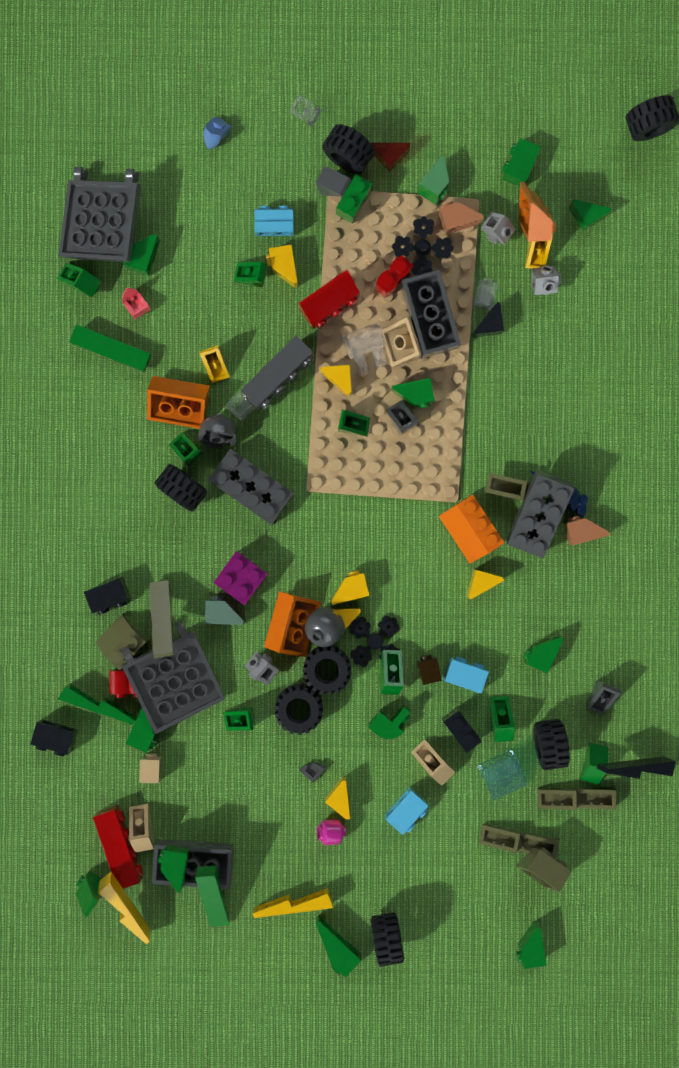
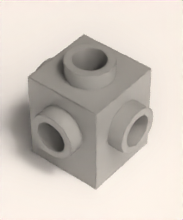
(498, 228)
(545, 280)
(261, 668)

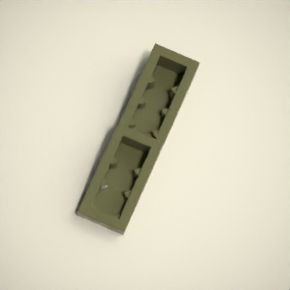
(161, 619)
(577, 798)
(516, 841)

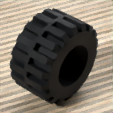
(652, 118)
(348, 149)
(180, 487)
(327, 686)
(298, 725)
(551, 744)
(387, 939)

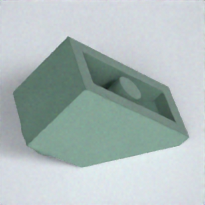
(221, 612)

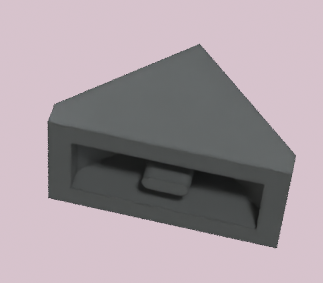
(332, 183)
(401, 417)
(602, 697)

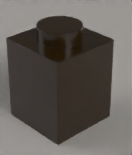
(429, 669)

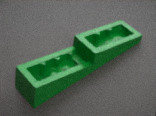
(110, 348)
(108, 708)
(212, 895)

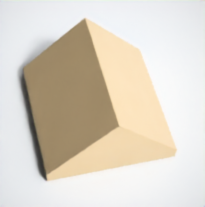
(401, 343)

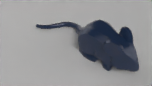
(577, 502)

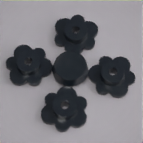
(422, 246)
(373, 640)

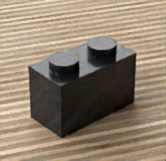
(107, 595)
(461, 730)
(53, 737)

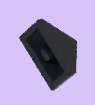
(491, 324)

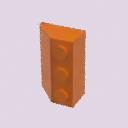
(534, 216)
(177, 402)
(471, 529)
(288, 624)

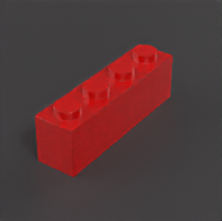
(117, 847)

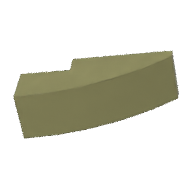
(506, 487)

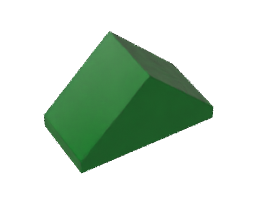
(588, 213)
(353, 423)
(185, 449)
(239, 719)
(595, 755)

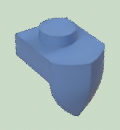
(215, 131)

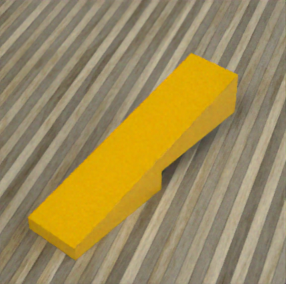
(284, 905)
(129, 915)

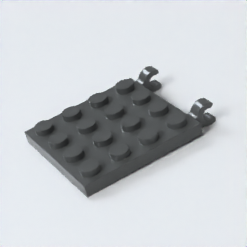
(99, 218)
(173, 685)

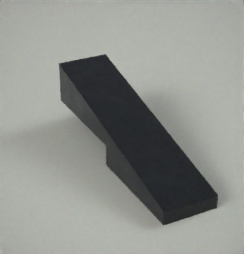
(633, 768)

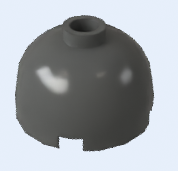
(217, 431)
(324, 627)

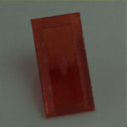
(390, 153)

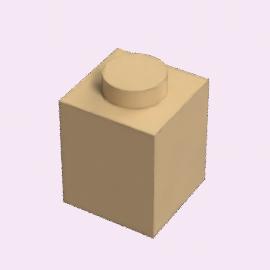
(150, 768)

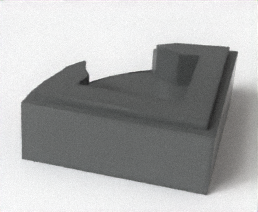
(312, 770)

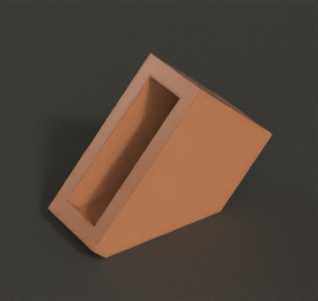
(458, 217)
(582, 530)

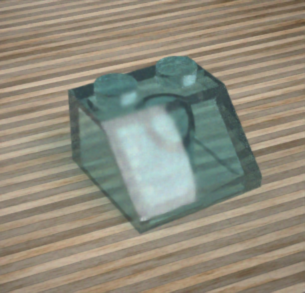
(502, 775)

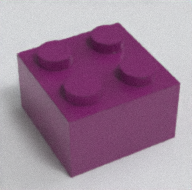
(240, 577)

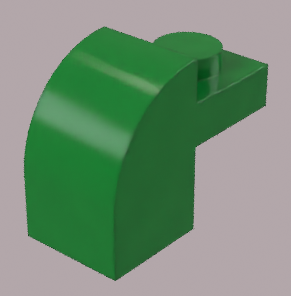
(387, 727)

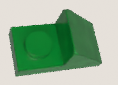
(250, 273)

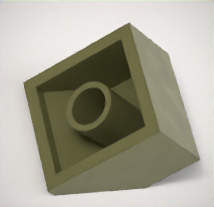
(119, 635)
(545, 869)

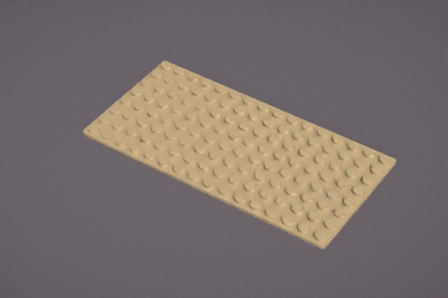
(427, 457)

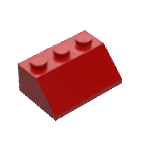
(329, 300)

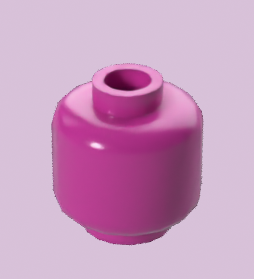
(331, 832)

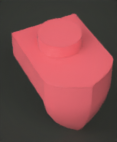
(134, 303)

